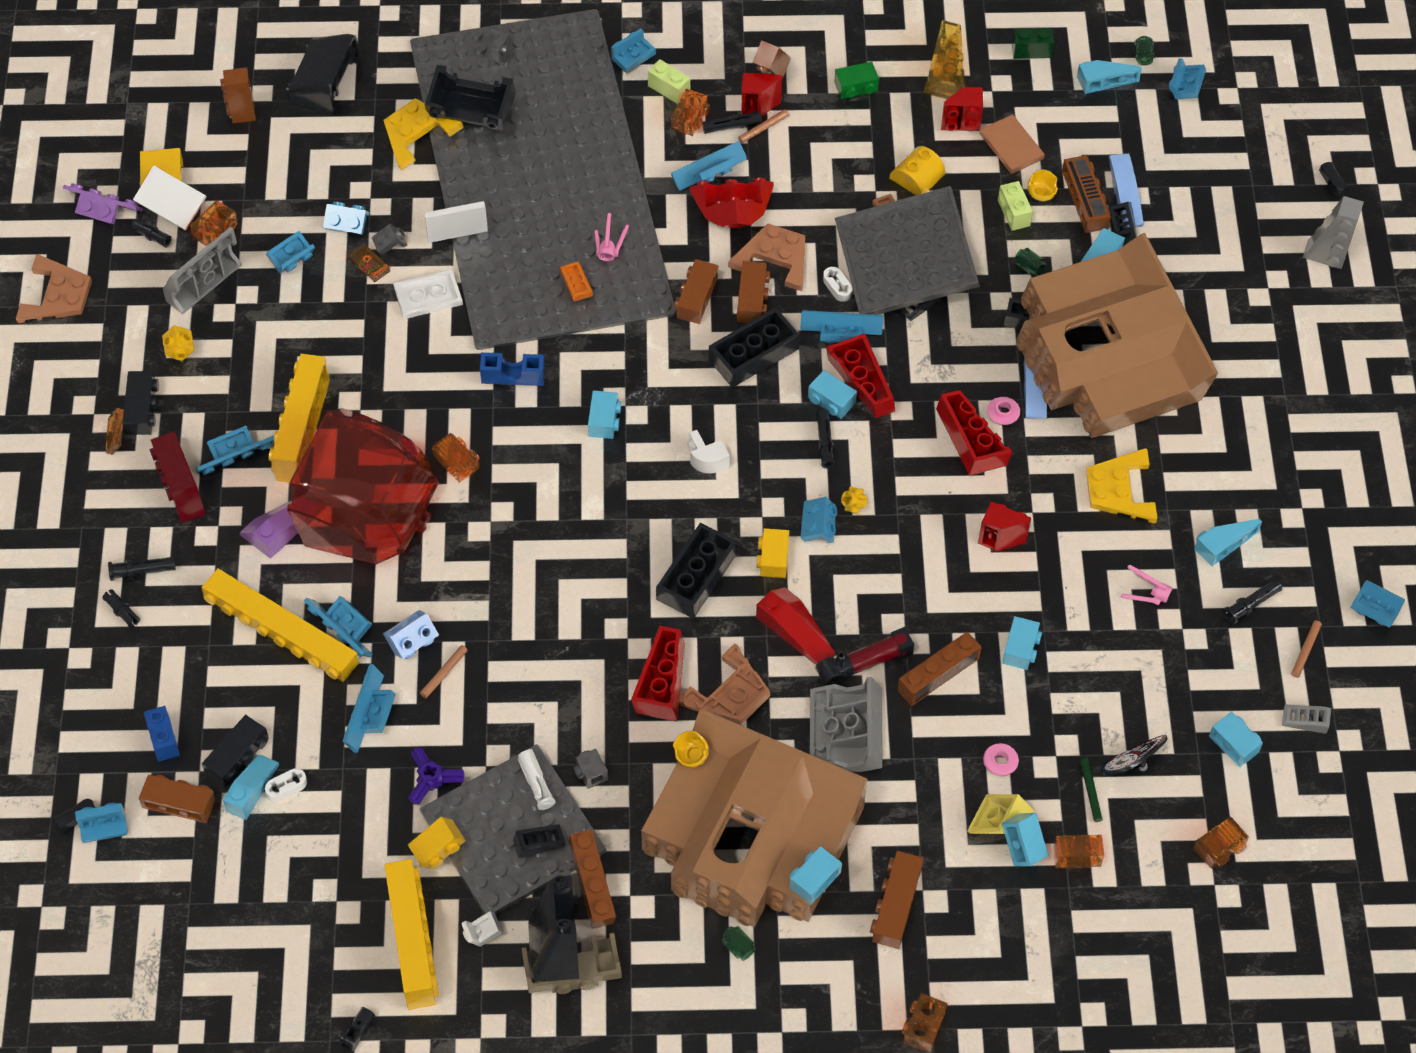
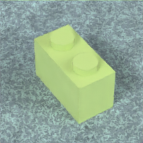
(668, 81)

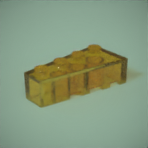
(946, 66)

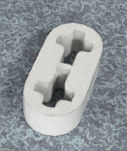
(834, 286)
(285, 785)

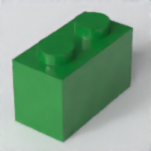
(856, 80)

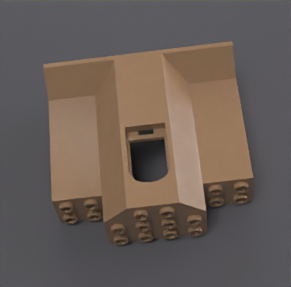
(1151, 359)
(795, 807)

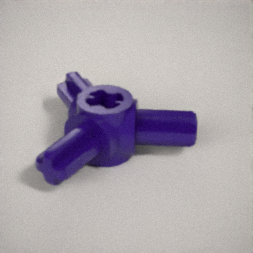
(425, 781)

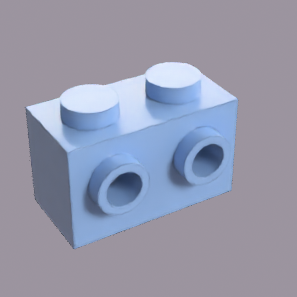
(411, 634)

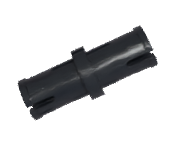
(151, 232)
(121, 608)

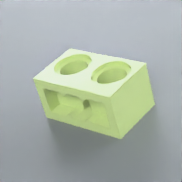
(1015, 205)

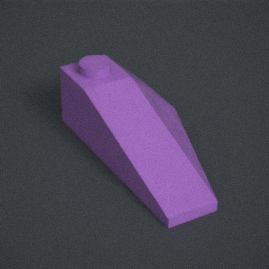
(271, 530)

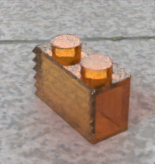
(455, 457)
(1221, 843)

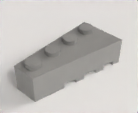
(1334, 236)

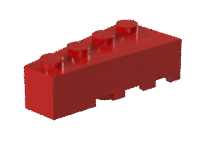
(861, 371)
(970, 434)
(660, 680)

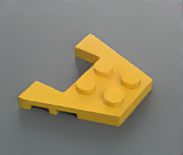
(409, 125)
(1111, 489)

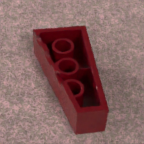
(176, 476)

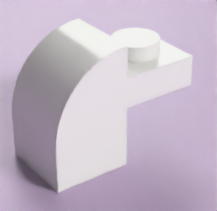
(707, 458)

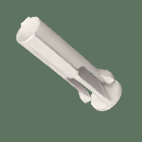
(535, 779)

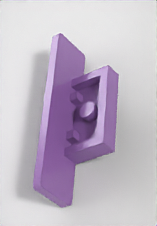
(97, 206)

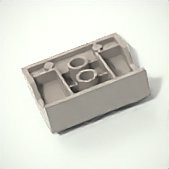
(202, 273)
(847, 725)

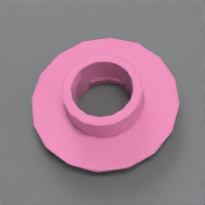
(1000, 417)
(1001, 750)

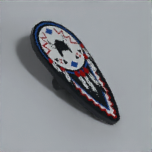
(1134, 758)

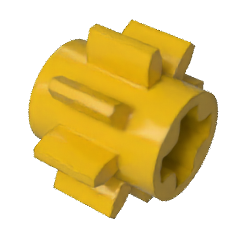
(854, 500)

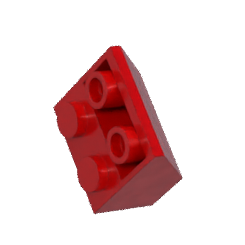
(760, 92)
(963, 110)
(1003, 528)

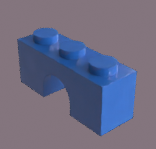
(498, 371)

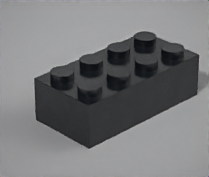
(754, 347)
(696, 570)

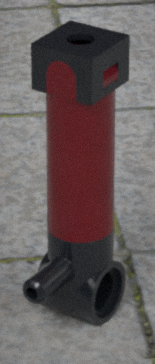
(844, 665)

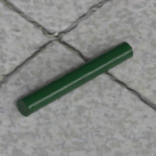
(1091, 790)

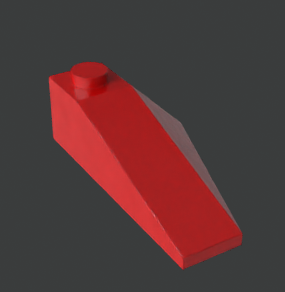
(793, 622)

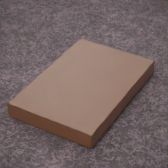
(1012, 144)

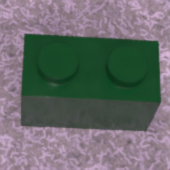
(1032, 43)

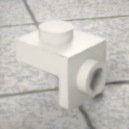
(482, 929)

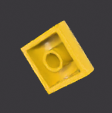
(919, 171)

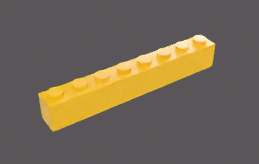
(280, 625)

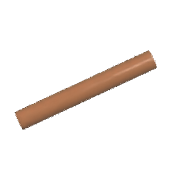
(763, 126)
(1301, 660)
(441, 674)

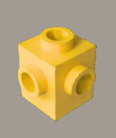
(178, 343)

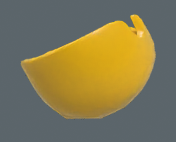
(1042, 185)
(691, 749)

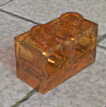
(689, 112)
(213, 223)
(1078, 851)
(928, 1023)

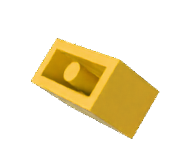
(774, 553)
(436, 843)

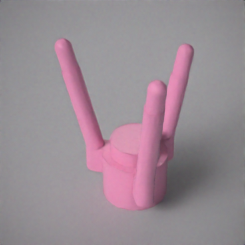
(606, 250)
(1160, 590)

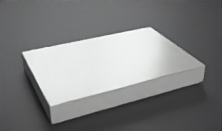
(169, 198)
(456, 221)
(428, 294)

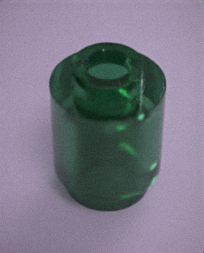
(1144, 50)
(1030, 261)
(738, 942)

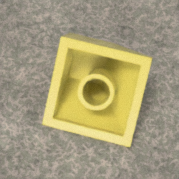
(996, 810)

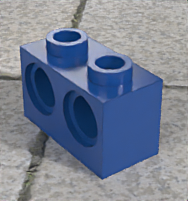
(161, 733)

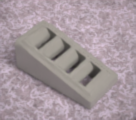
(1315, 711)

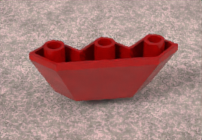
(733, 202)

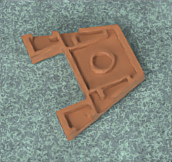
(776, 247)
(64, 294)
(735, 697)

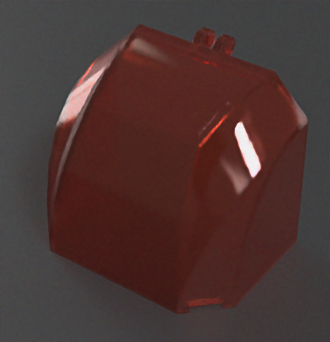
(361, 489)

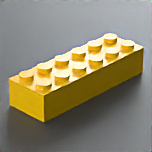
(300, 415)
(411, 934)

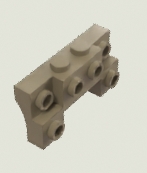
(594, 967)

